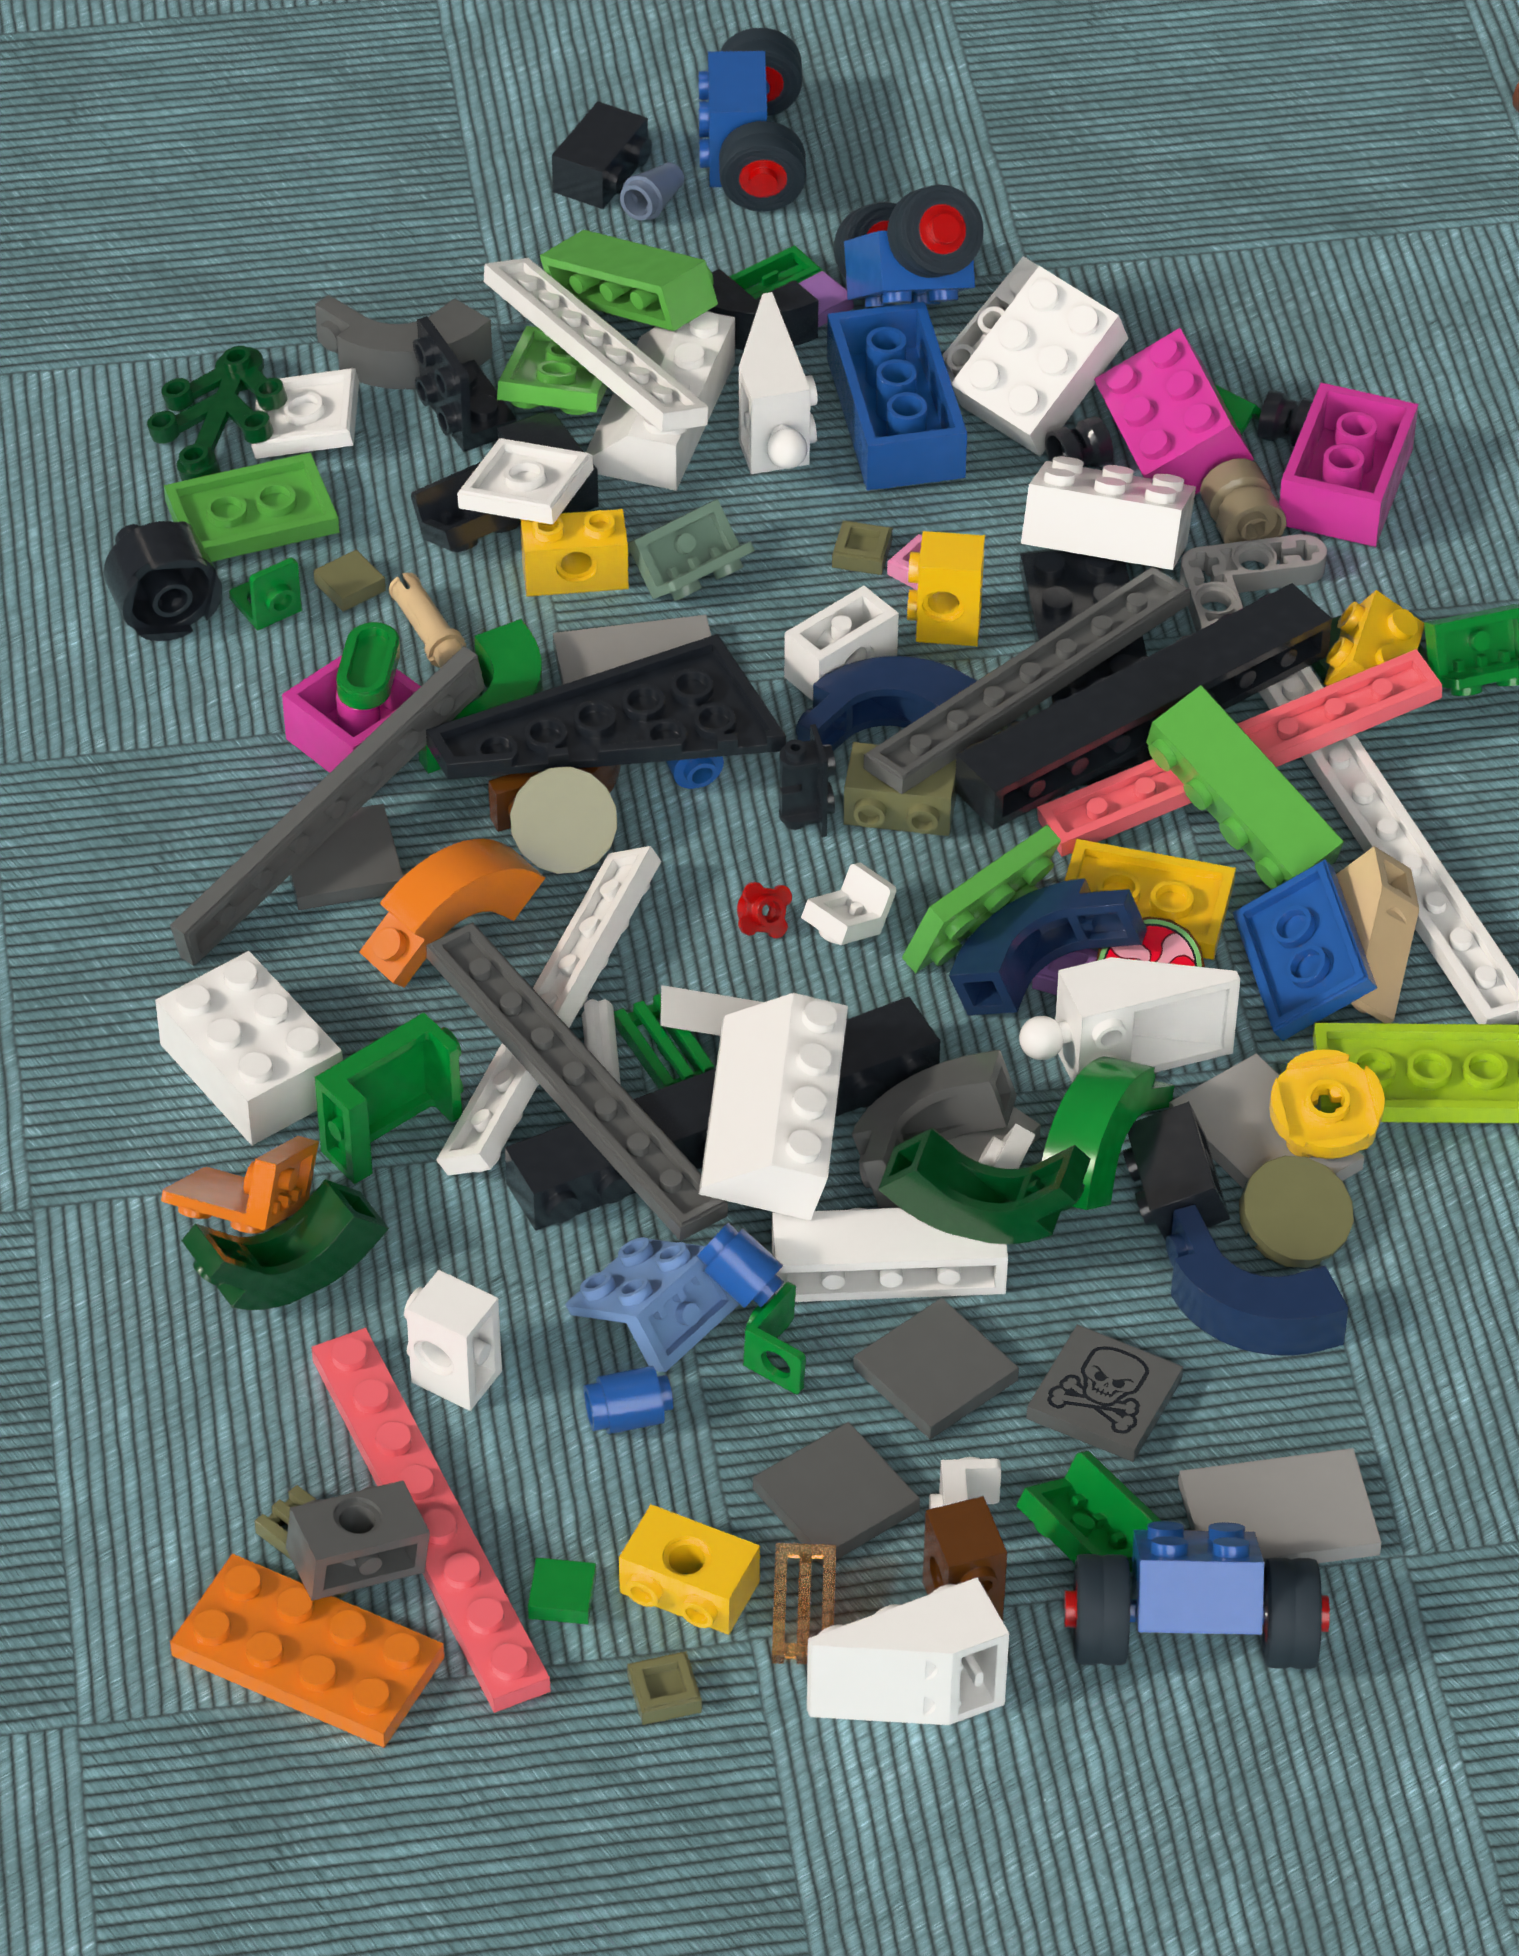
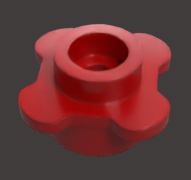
(751, 905)

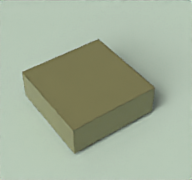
(862, 547)
(349, 580)
(664, 1688)

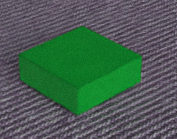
(562, 1591)

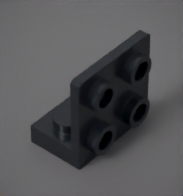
(457, 391)

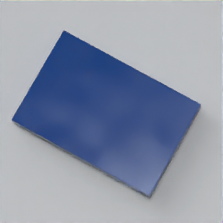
(1304, 950)

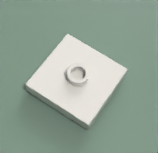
(316, 414)
(525, 481)

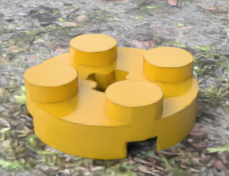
(1321, 1133)

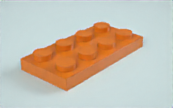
(307, 1653)

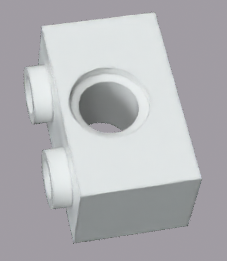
(841, 634)
(453, 1339)

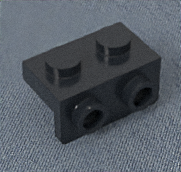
(447, 524)

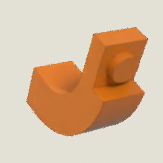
(440, 894)

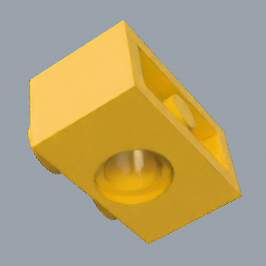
(575, 553)
(948, 588)
(720, 1567)

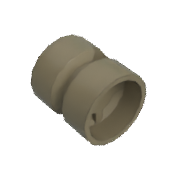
(1242, 502)

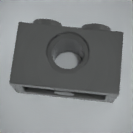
(357, 1540)

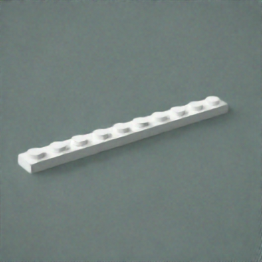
(1380, 820)

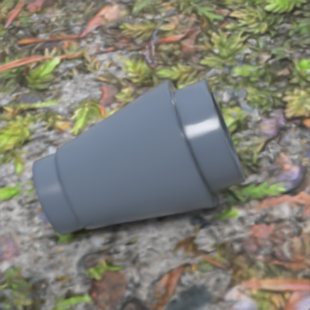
(650, 191)

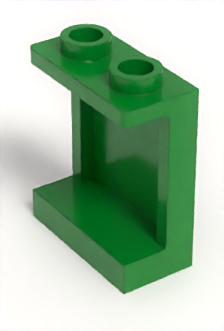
(384, 1088)

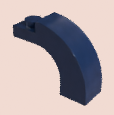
(877, 694)
(1034, 932)
(1251, 1310)

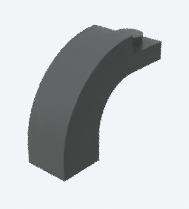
(385, 351)
(950, 1097)

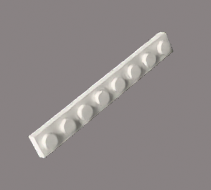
(597, 346)
(564, 986)

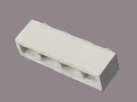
(881, 1257)

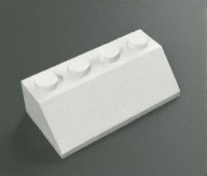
(632, 447)
(775, 1105)

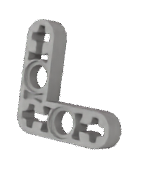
(1230, 578)

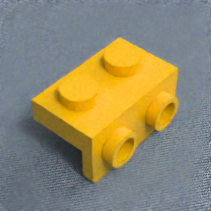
(1371, 635)

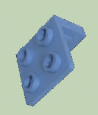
(659, 1295)

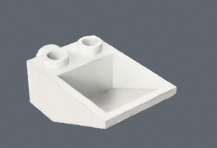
(774, 396)
(1137, 1014)

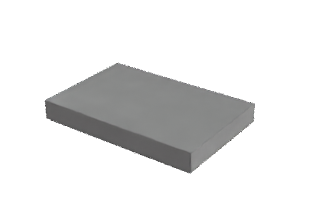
(603, 648)
(1239, 1124)
(1292, 1503)

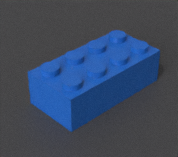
(896, 396)

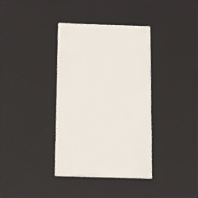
(698, 1010)

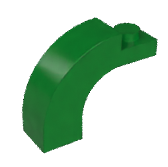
(509, 671)
(1098, 1116)

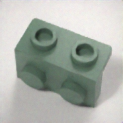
(687, 550)

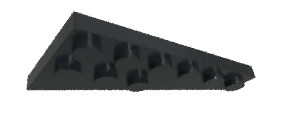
(645, 711)

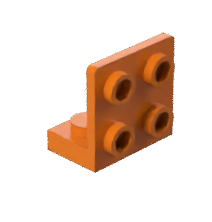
(269, 1193)

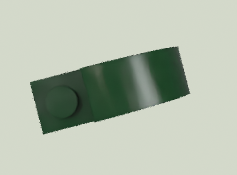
(979, 1200)
(294, 1258)

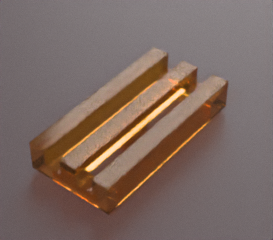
(805, 1553)

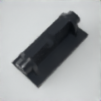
(805, 788)

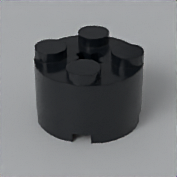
(162, 579)

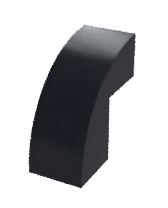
(794, 302)

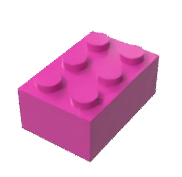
(1171, 412)
(1348, 464)

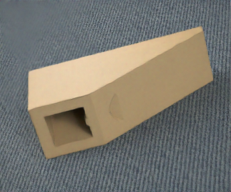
(1385, 916)

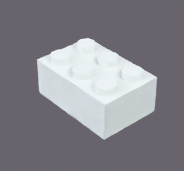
(1039, 360)
(1108, 513)
(246, 1046)

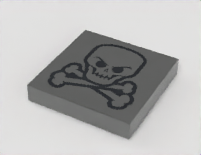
(1105, 1393)

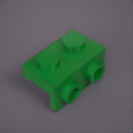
(1475, 649)
(1087, 1510)

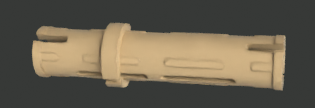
(439, 639)

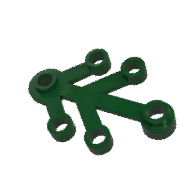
(234, 372)

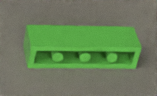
(632, 279)
(1241, 789)

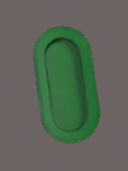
(368, 665)

